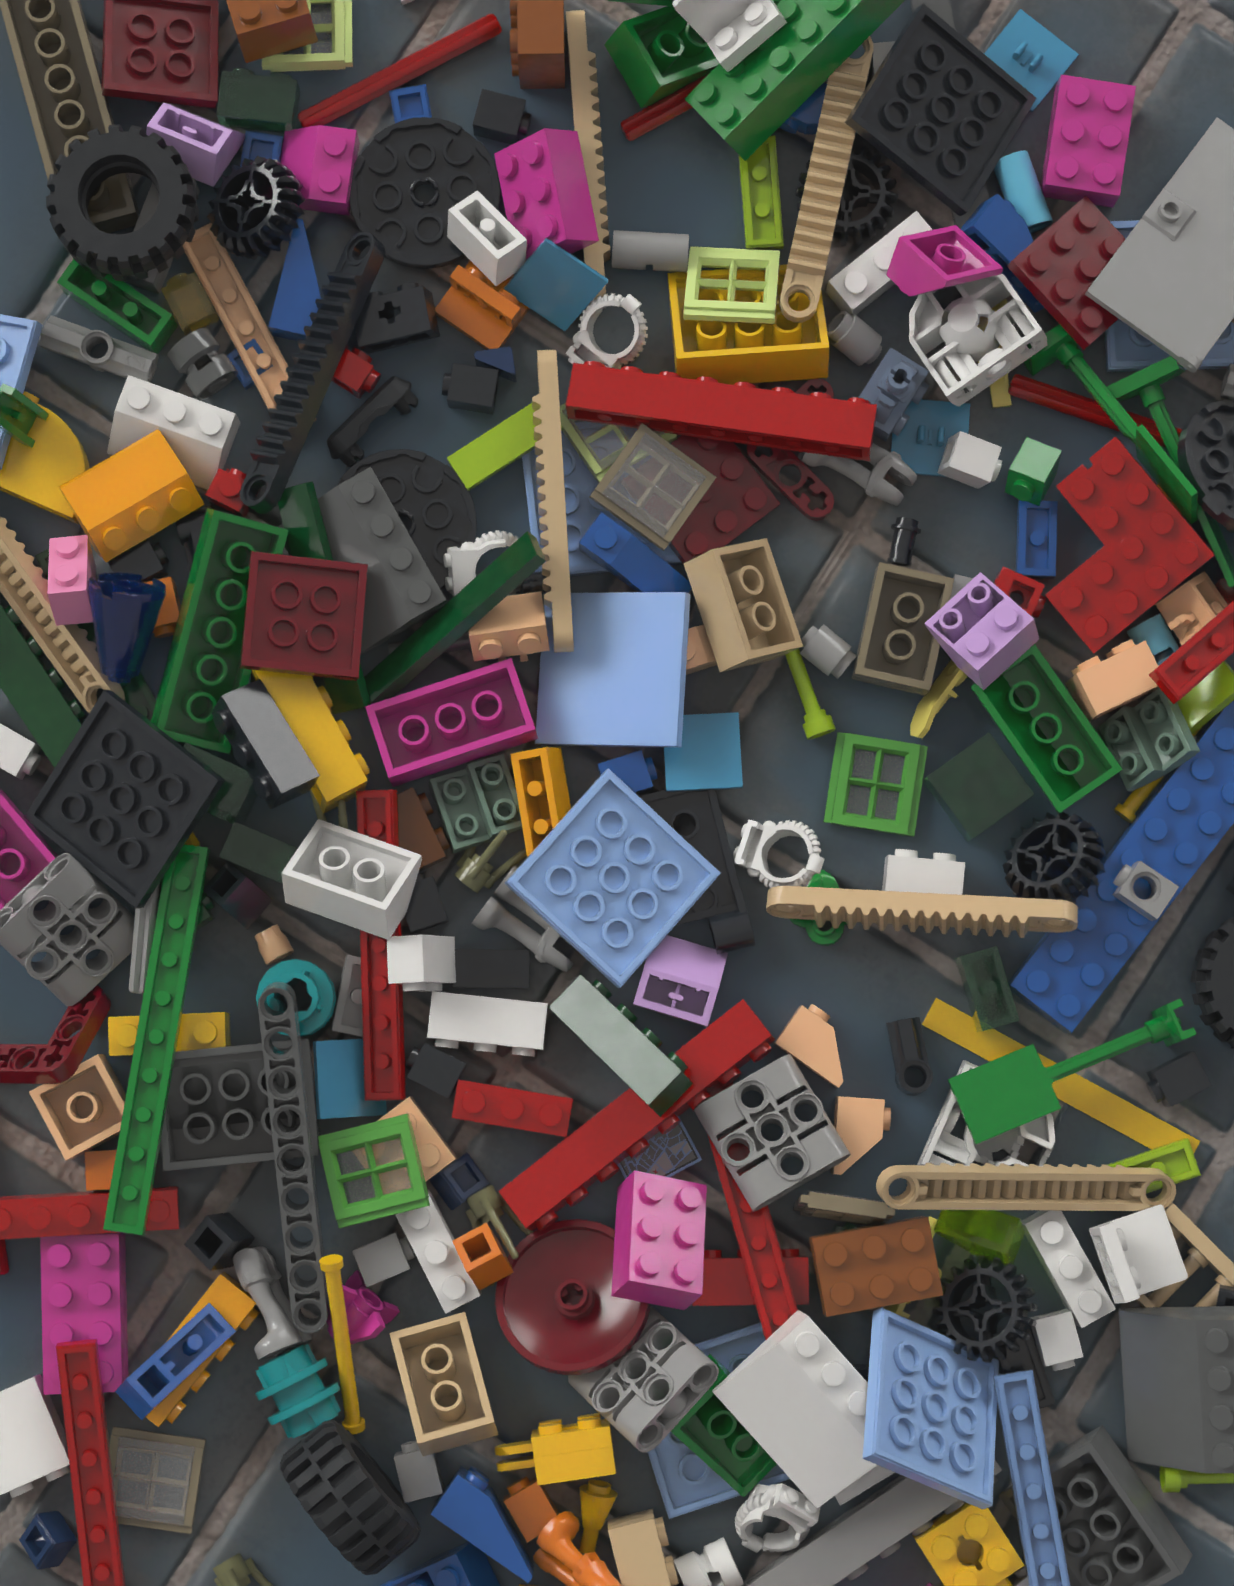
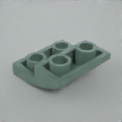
(1148, 739)
(476, 803)

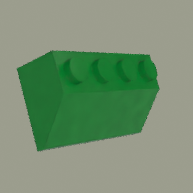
(1048, 730)

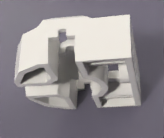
(967, 342)
(965, 1151)

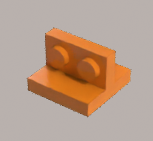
(480, 308)

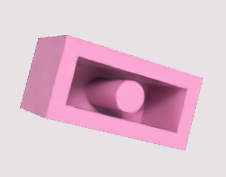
(68, 579)

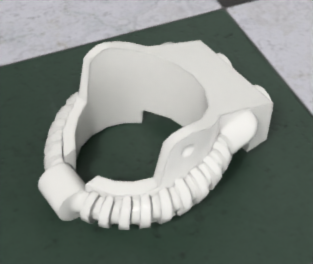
(584, 342)
(463, 560)
(757, 842)
(777, 1502)

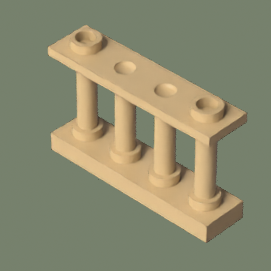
(1202, 1253)

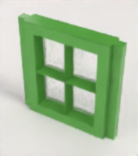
(875, 784)
(368, 1186)

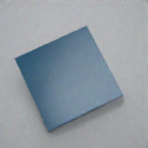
(1031, 55)
(555, 284)
(927, 433)
(708, 754)
(341, 1080)

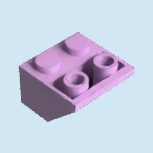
(202, 143)
(983, 630)
(681, 980)

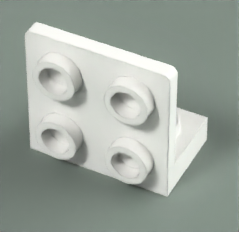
(731, 26)
(1138, 1254)

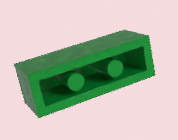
(119, 306)

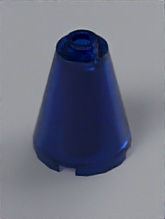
(124, 621)

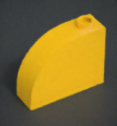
(40, 470)

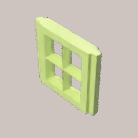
(731, 310)

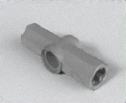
(77, 341)

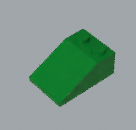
(659, 54)
(723, 1442)

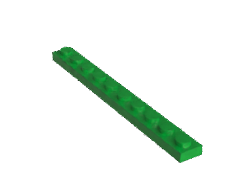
(156, 1042)

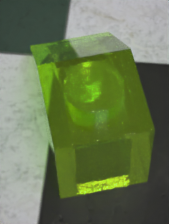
(982, 1232)

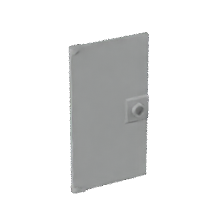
(1178, 262)

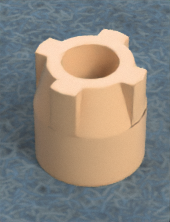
(273, 945)

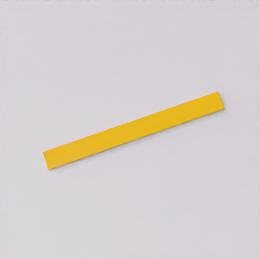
(1071, 1089)

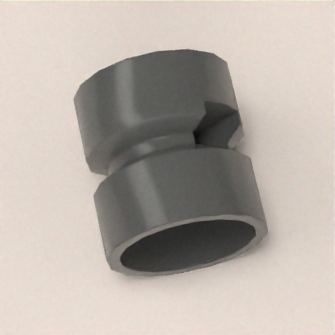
(194, 353)

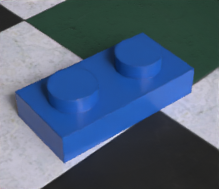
(1036, 539)

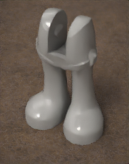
(872, 480)
(497, 916)
(260, 1278)

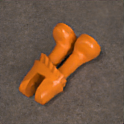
(564, 1560)

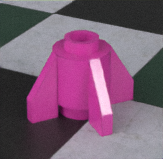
(364, 1310)

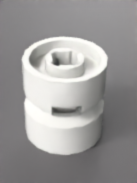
(715, 1560)

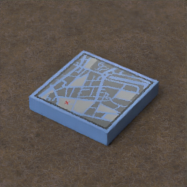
(666, 1154)

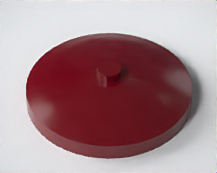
(561, 1302)

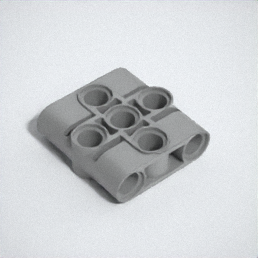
(69, 893)
(776, 1084)
(650, 1384)

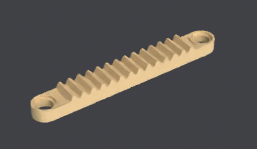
(587, 124)
(824, 185)
(553, 505)
(63, 644)
(923, 910)
(1024, 1187)

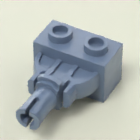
(892, 390)

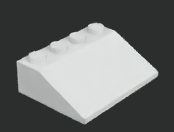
(802, 1408)

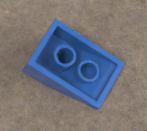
(478, 1516)

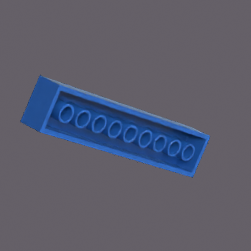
(1170, 836)

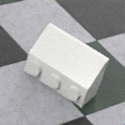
(194, 429)
(351, 878)

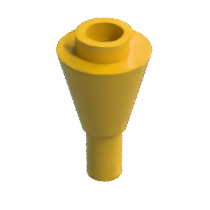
(596, 1503)

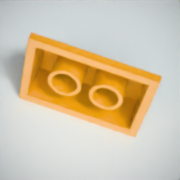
(131, 495)

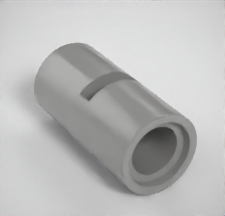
(640, 249)

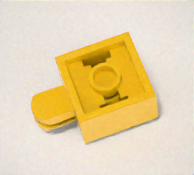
(564, 1451)
(969, 1549)

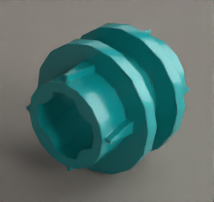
(318, 986)
(298, 1391)

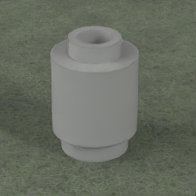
(854, 338)
(827, 651)

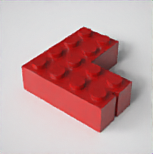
(1144, 550)

